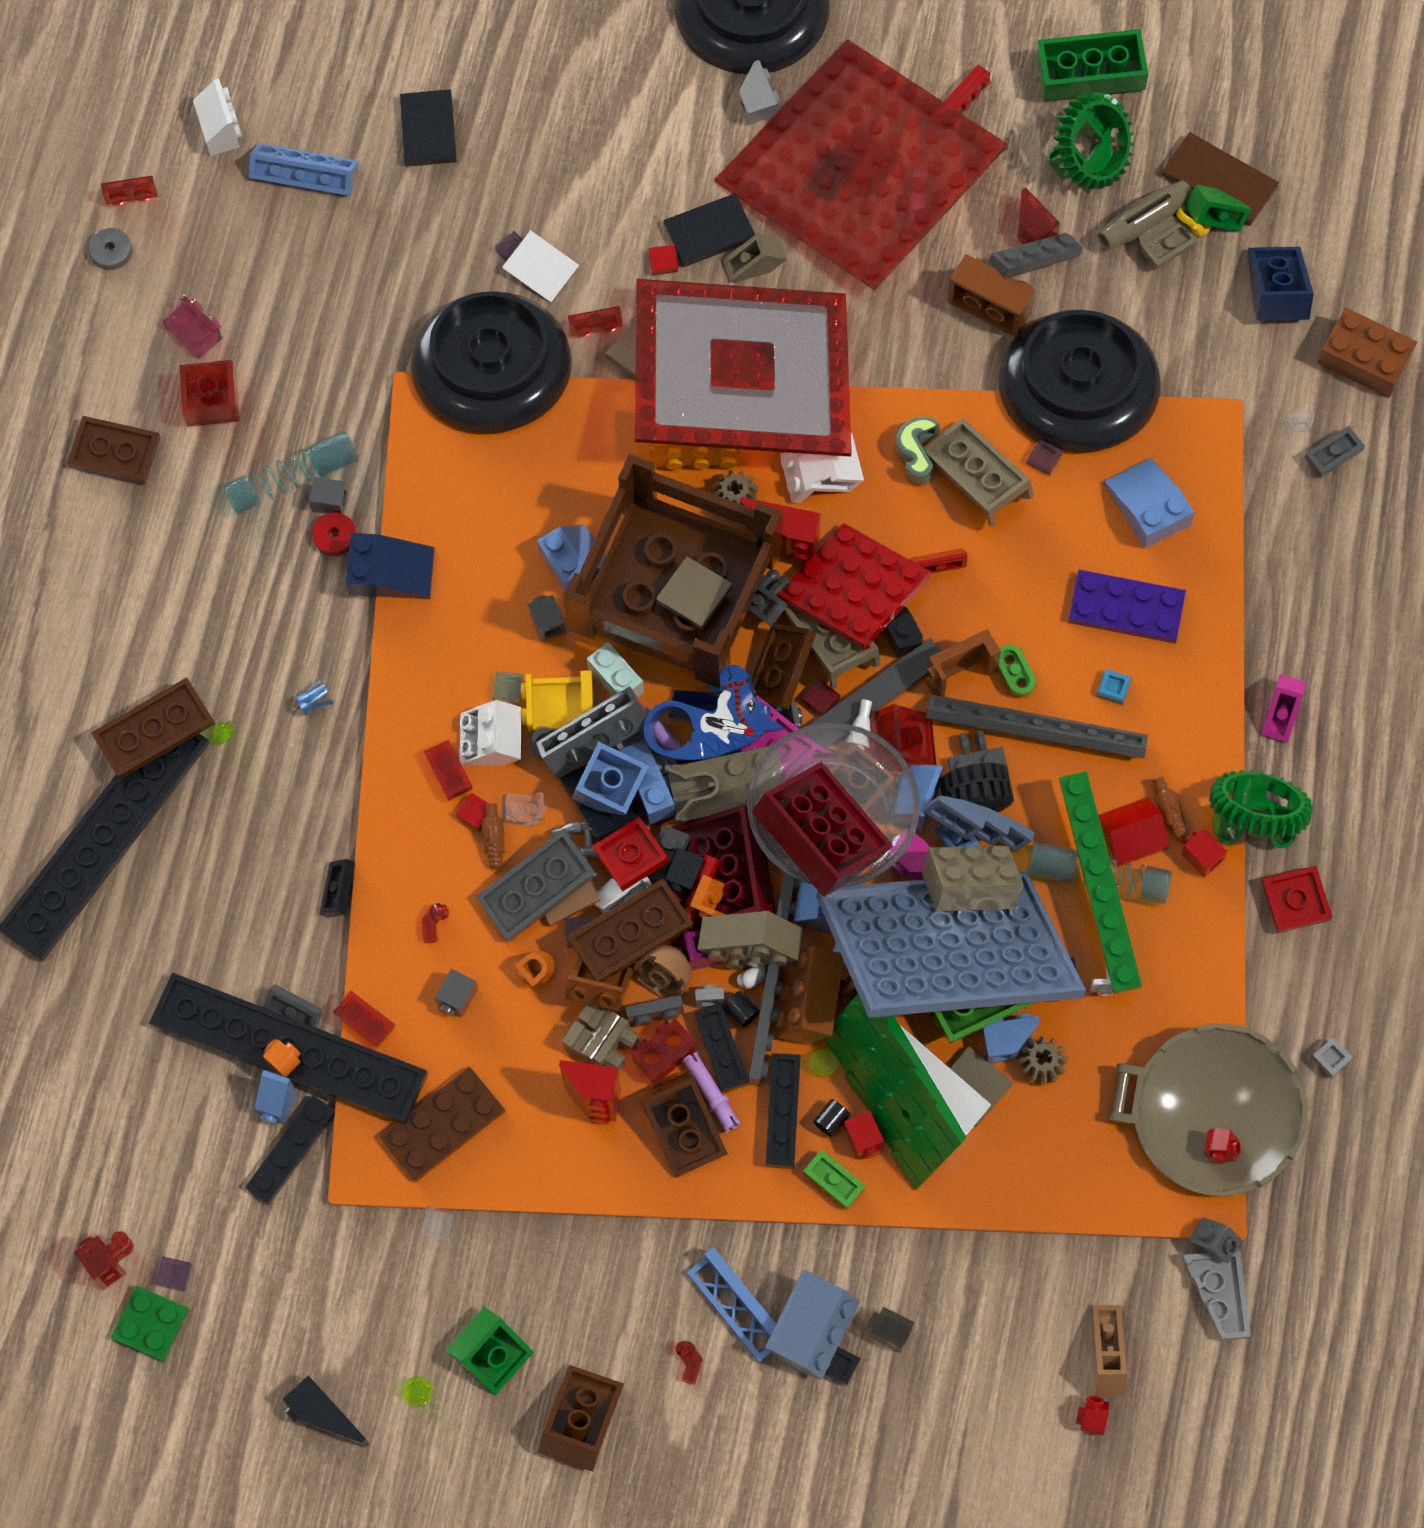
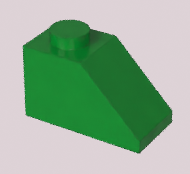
(1216, 208)

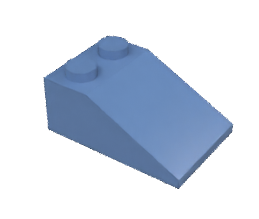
(1150, 502)

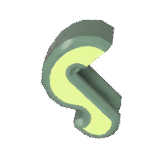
(910, 450)

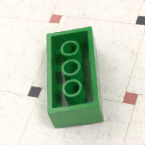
(1092, 64)

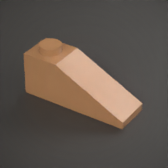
(1109, 1351)

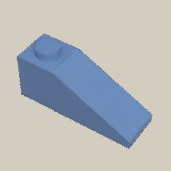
(653, 790)

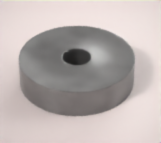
(110, 238)

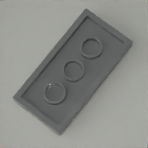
(536, 885)

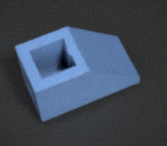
(1006, 1038)

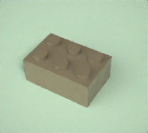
(972, 878)
(750, 939)

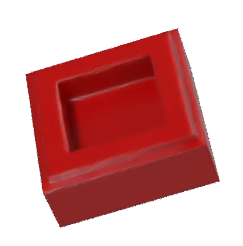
(663, 259)
(473, 811)

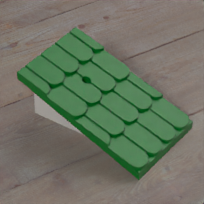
(910, 1092)

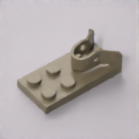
(978, 468)
(833, 651)
(712, 784)

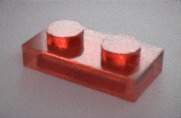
(129, 190)
(594, 321)
(448, 770)
(364, 1019)

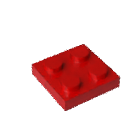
(630, 854)
(1296, 899)

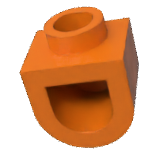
(535, 967)
(281, 1057)

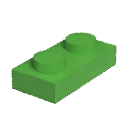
(834, 1179)

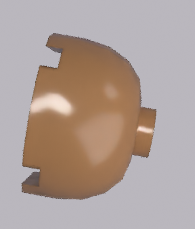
(664, 971)

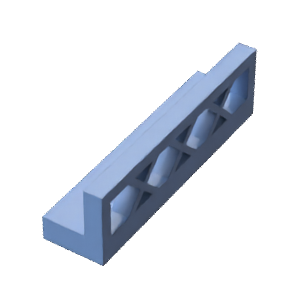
(302, 169)
(741, 1294)

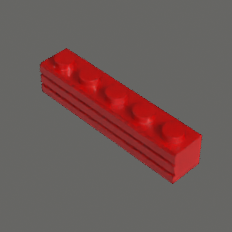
(969, 89)

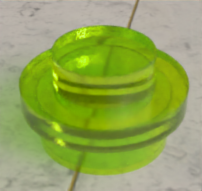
(222, 732)
(823, 1062)
(417, 1391)

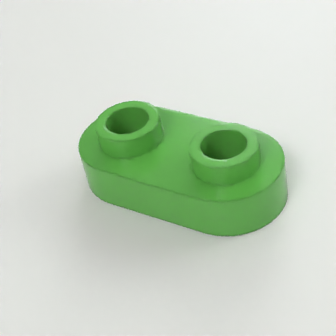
(1016, 672)

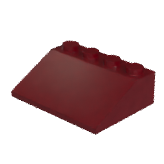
(821, 828)
(741, 863)

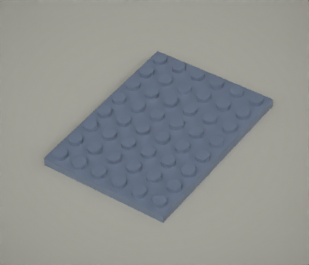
(932, 960)

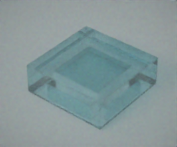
(507, 687)

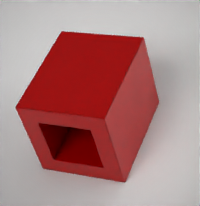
(1203, 851)
(864, 1135)

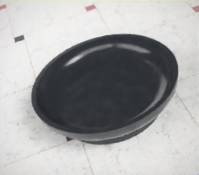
(744, 31)
(491, 362)
(1079, 380)

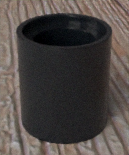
(741, 1009)
(831, 1117)

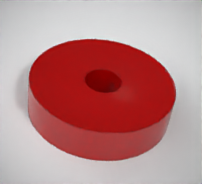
(325, 526)

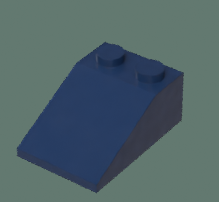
(1279, 284)
(388, 567)

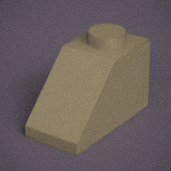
(755, 257)

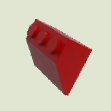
(593, 1089)

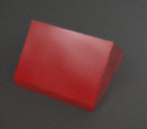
(1134, 831)

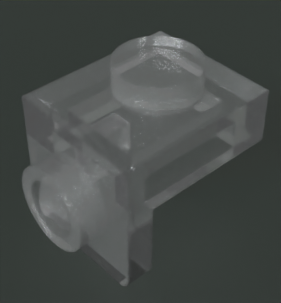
(523, 809)

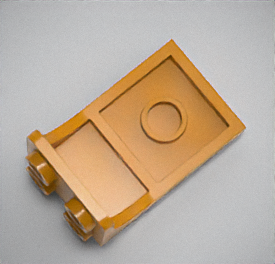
(681, 456)

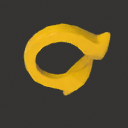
(1196, 228)

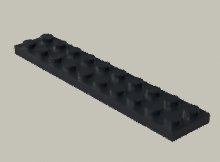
(95, 849)
(327, 1060)

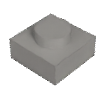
(709, 996)
(1332, 1057)

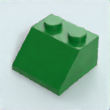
(489, 1350)

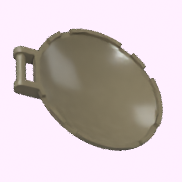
(1216, 1081)

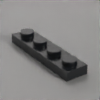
(783, 1110)
(290, 1150)

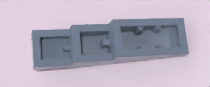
(973, 819)

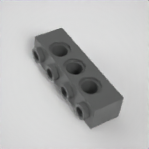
(606, 723)

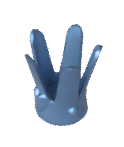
(306, 700)

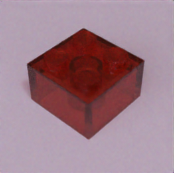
(209, 393)

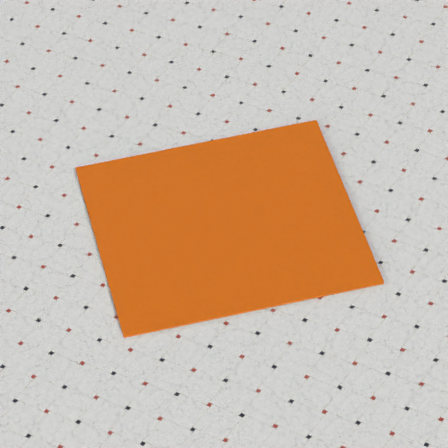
(1043, 1151)

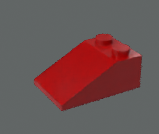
(800, 530)

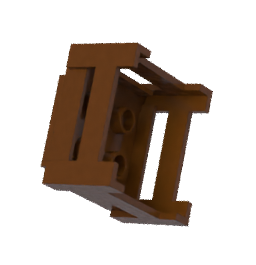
(649, 551)

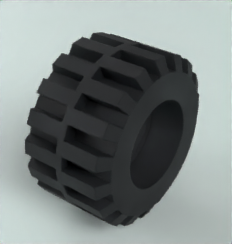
(981, 784)

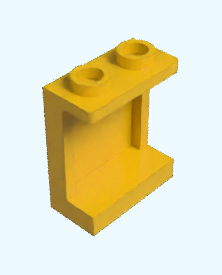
(556, 700)

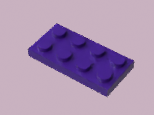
(1127, 606)

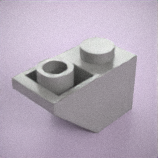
(756, 97)

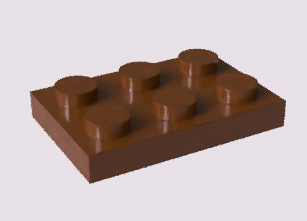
(113, 449)
(781, 664)

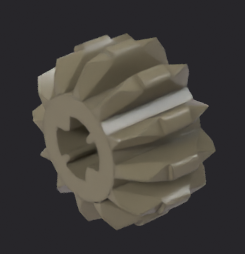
(738, 483)
(1036, 1052)

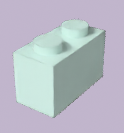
(613, 671)

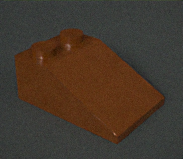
(682, 1124)
(580, 1418)

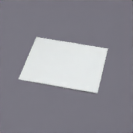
(540, 266)

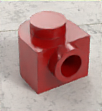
(1221, 1146)
(1093, 1415)

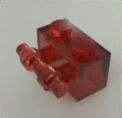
(102, 1259)

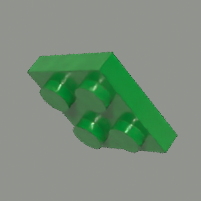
(150, 1323)

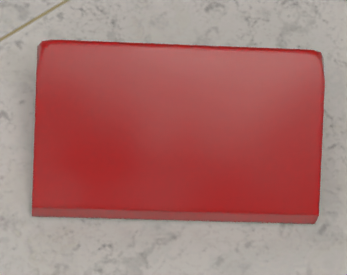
(942, 561)

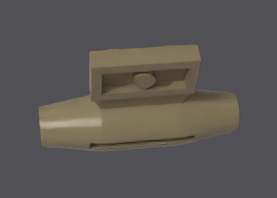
(1153, 224)

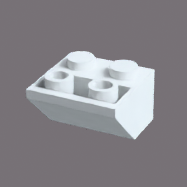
(217, 118)
(490, 734)

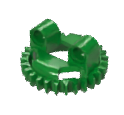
(1095, 116)
(1249, 794)

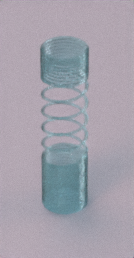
(325, 456)
(1060, 863)

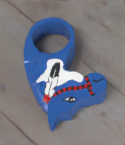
(730, 728)

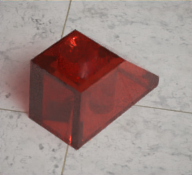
(1035, 220)

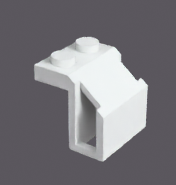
(820, 473)

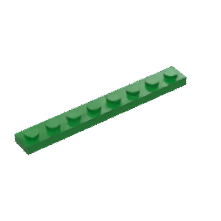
(1100, 882)

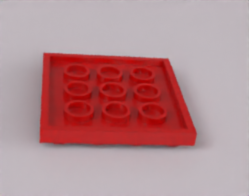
(854, 586)

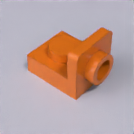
(707, 896)

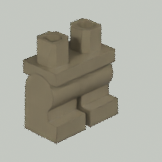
(603, 1037)

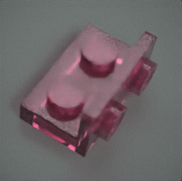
(193, 327)

